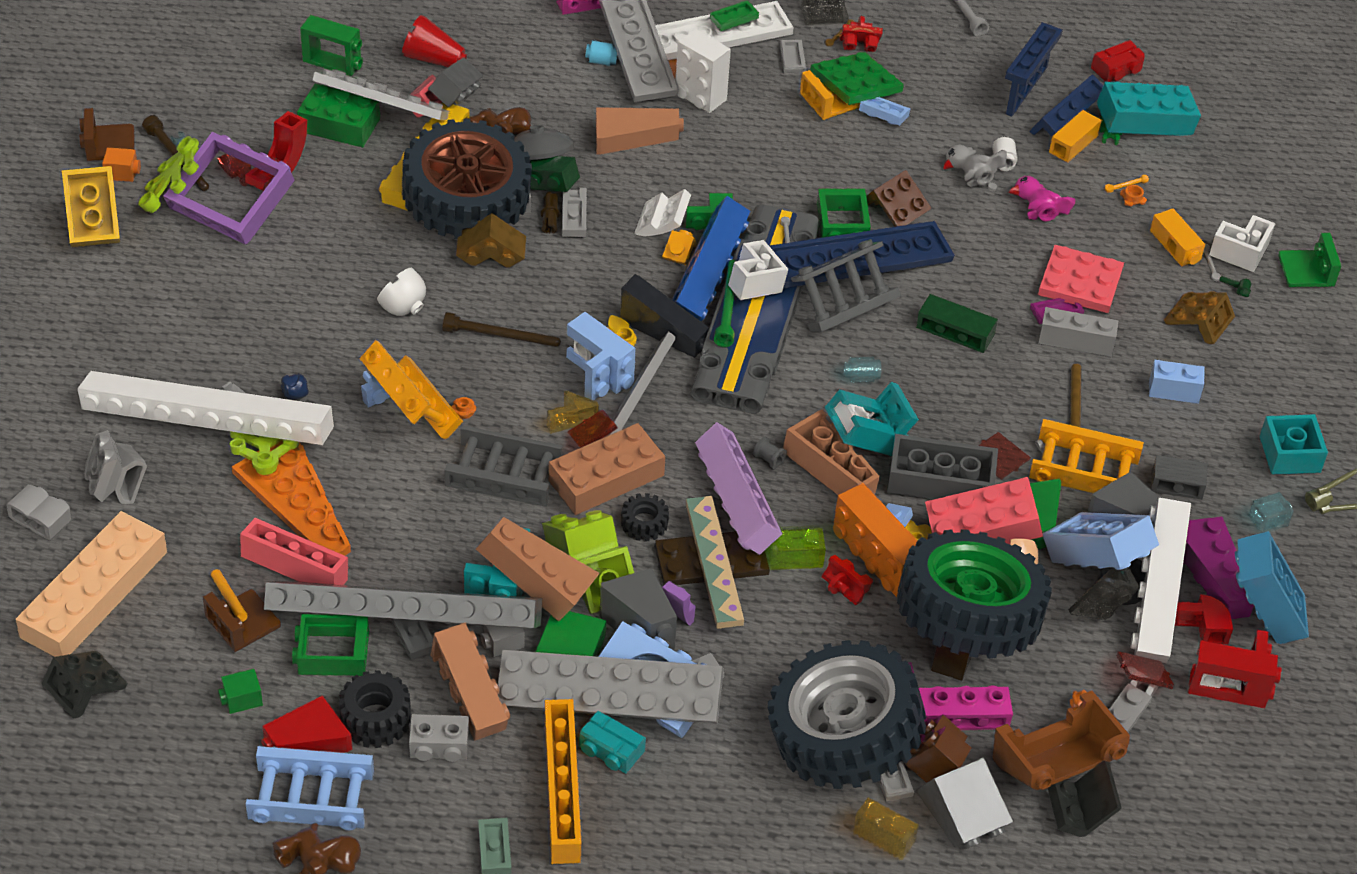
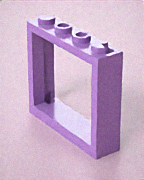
(259, 211)

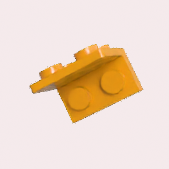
(822, 98)

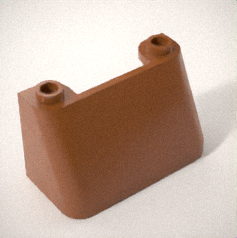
(1063, 747)

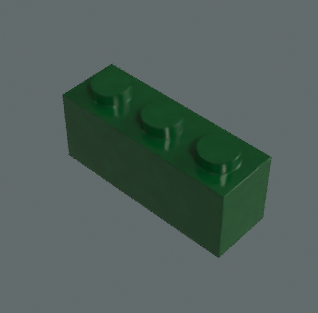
(956, 323)

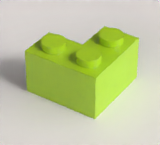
(581, 536)

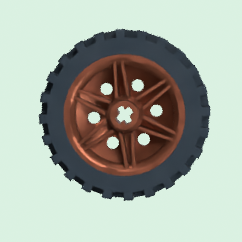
(466, 161)

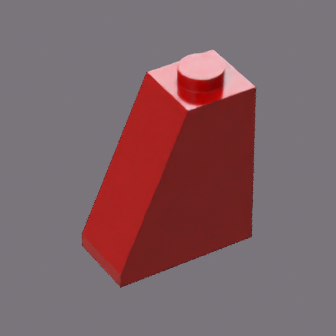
(309, 728)

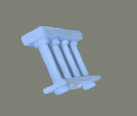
(304, 763)

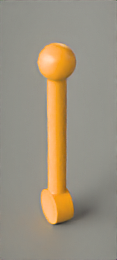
(1110, 188)

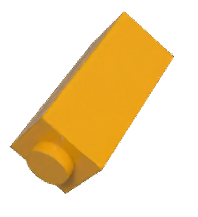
(1075, 136)
(1177, 237)

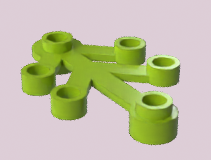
(171, 171)
(265, 461)

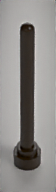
(154, 127)
(454, 323)

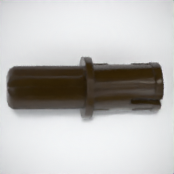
(550, 213)

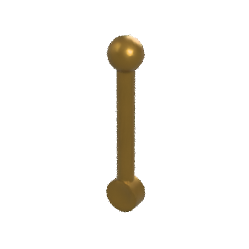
(830, 42)

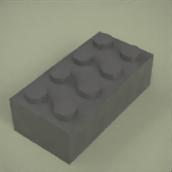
(939, 467)

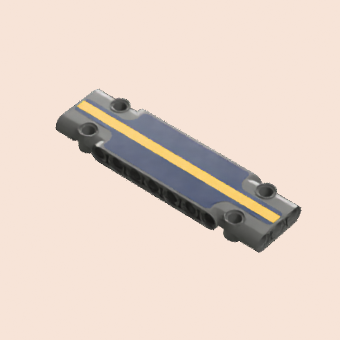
(742, 373)

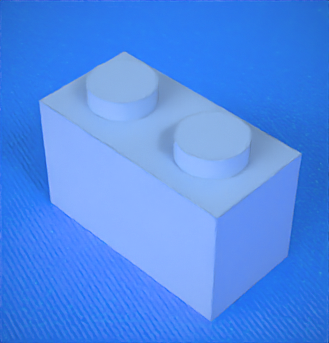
(1176, 381)

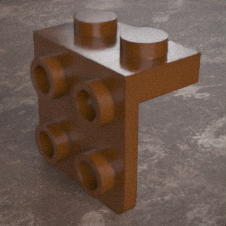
(99, 138)

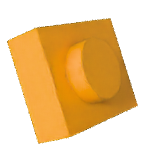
(679, 246)

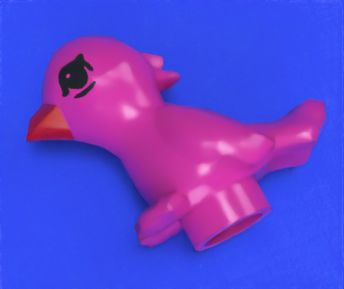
(1043, 202)

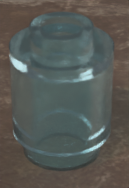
(862, 369)

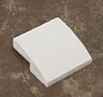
(662, 214)

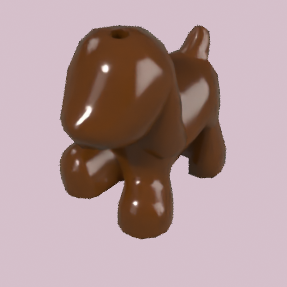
(512, 120)
(316, 855)

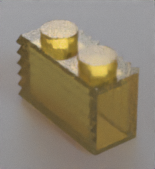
(885, 828)

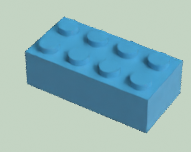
(1271, 588)

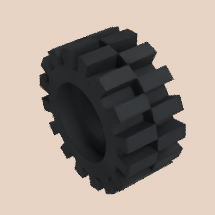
(644, 528)

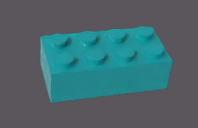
(1148, 109)

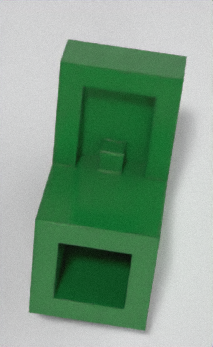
(699, 216)

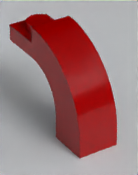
(287, 147)

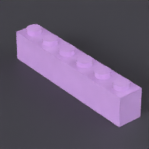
(738, 489)

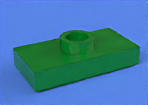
(734, 15)

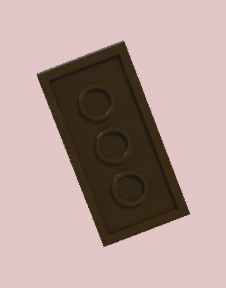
(682, 566)

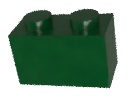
(554, 173)

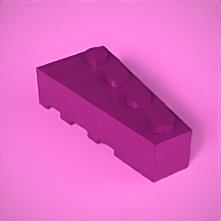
(1213, 563)

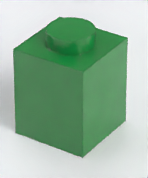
(240, 691)

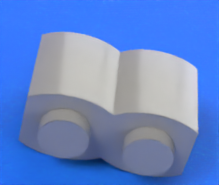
(39, 511)

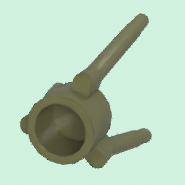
(1321, 497)

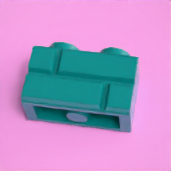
(611, 742)

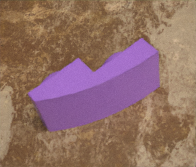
(680, 602)

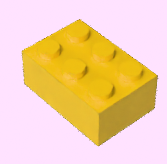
(91, 206)

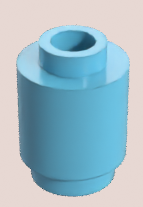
(601, 53)

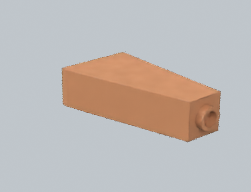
(635, 127)

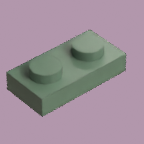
(494, 846)

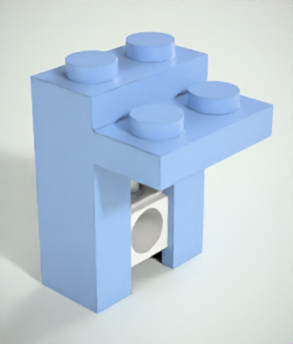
(602, 355)

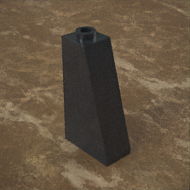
(657, 314)

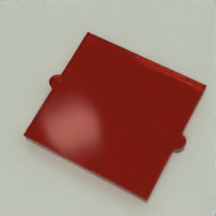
(592, 429)
(1009, 455)
(1145, 670)

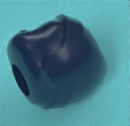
(294, 386)

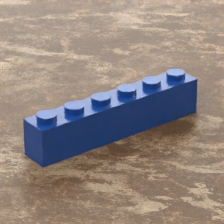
(711, 257)

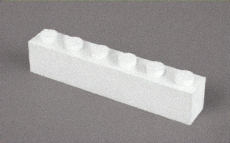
(1162, 581)

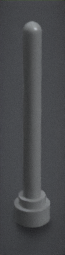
(977, 24)

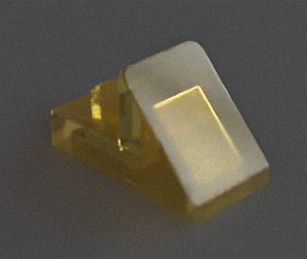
(574, 411)

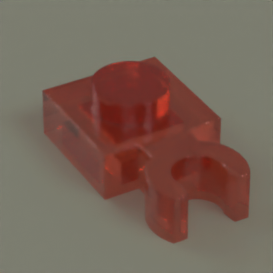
(234, 167)

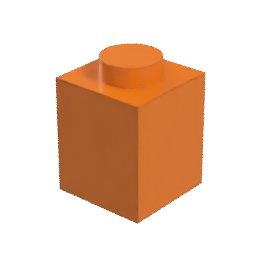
(123, 163)

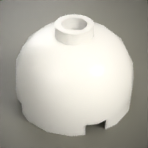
(404, 294)

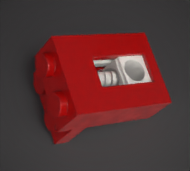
(1236, 672)

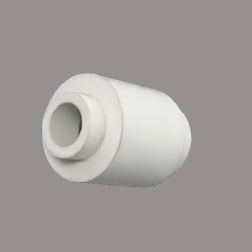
(1009, 146)

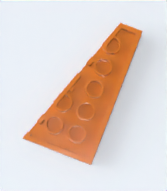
(296, 498)

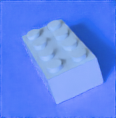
(1101, 540)

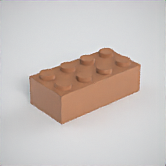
(606, 468)

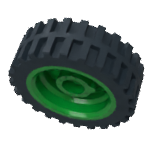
(973, 593)

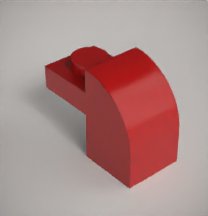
(1209, 615)

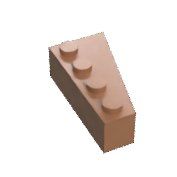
(469, 680)

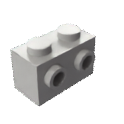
(439, 737)

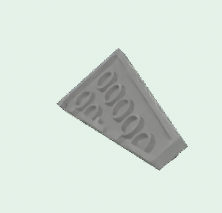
(379, 92)

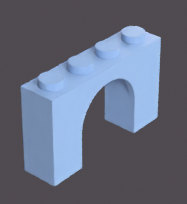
(633, 643)

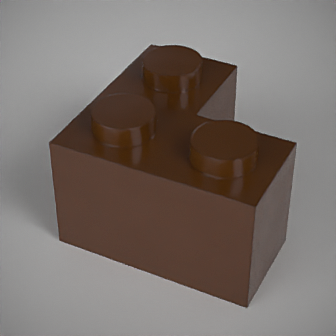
(940, 749)

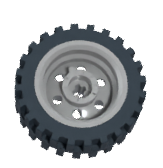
(866, 719)

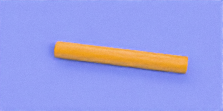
(228, 595)

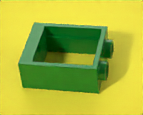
(317, 28)
(842, 201)
(331, 626)

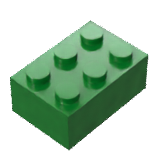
(339, 115)

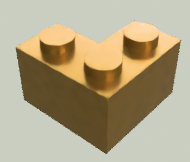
(491, 239)

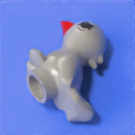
(977, 167)

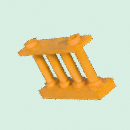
(411, 390)
(1087, 441)

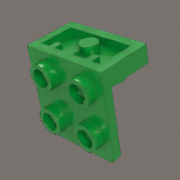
(1312, 267)

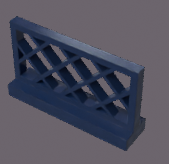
(1030, 64)

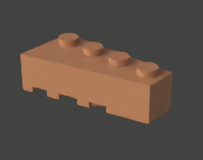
(823, 454)
(537, 567)

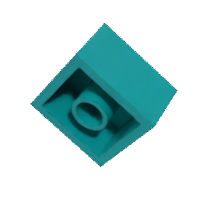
(1293, 444)

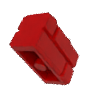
(1118, 61)

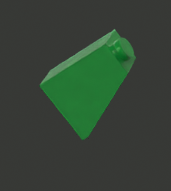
(1046, 499)

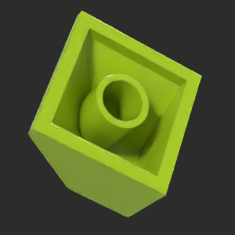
(609, 565)

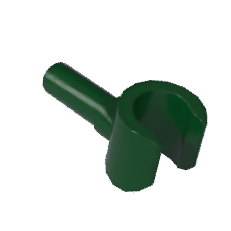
(1243, 286)

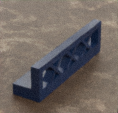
(1069, 107)

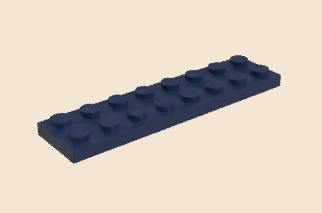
(903, 249)

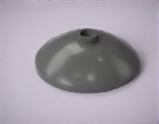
(544, 142)

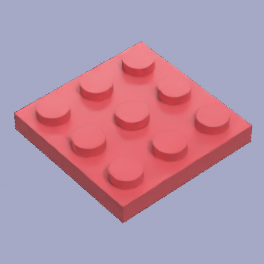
(1081, 278)

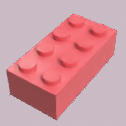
(999, 510)

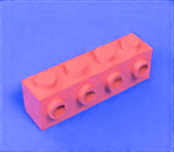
(292, 555)

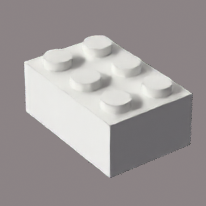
(702, 70)

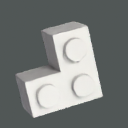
(1241, 245)
(757, 271)

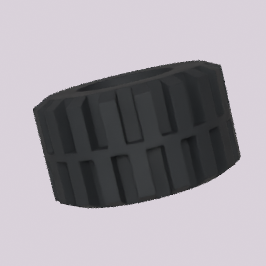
(375, 726)

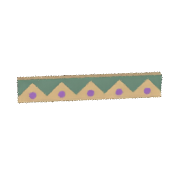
(714, 562)

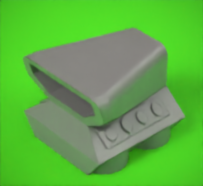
(114, 468)

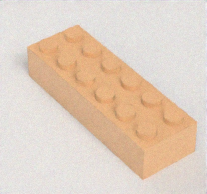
(91, 585)

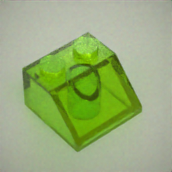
(798, 548)

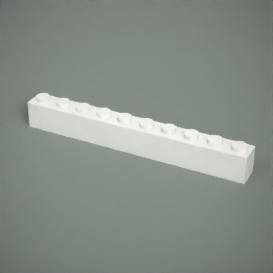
(206, 407)

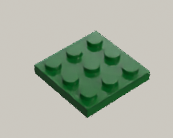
(856, 78)

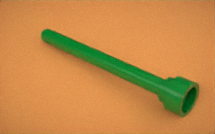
(724, 333)

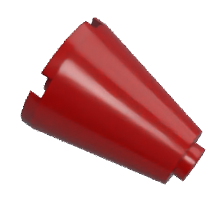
(431, 44)

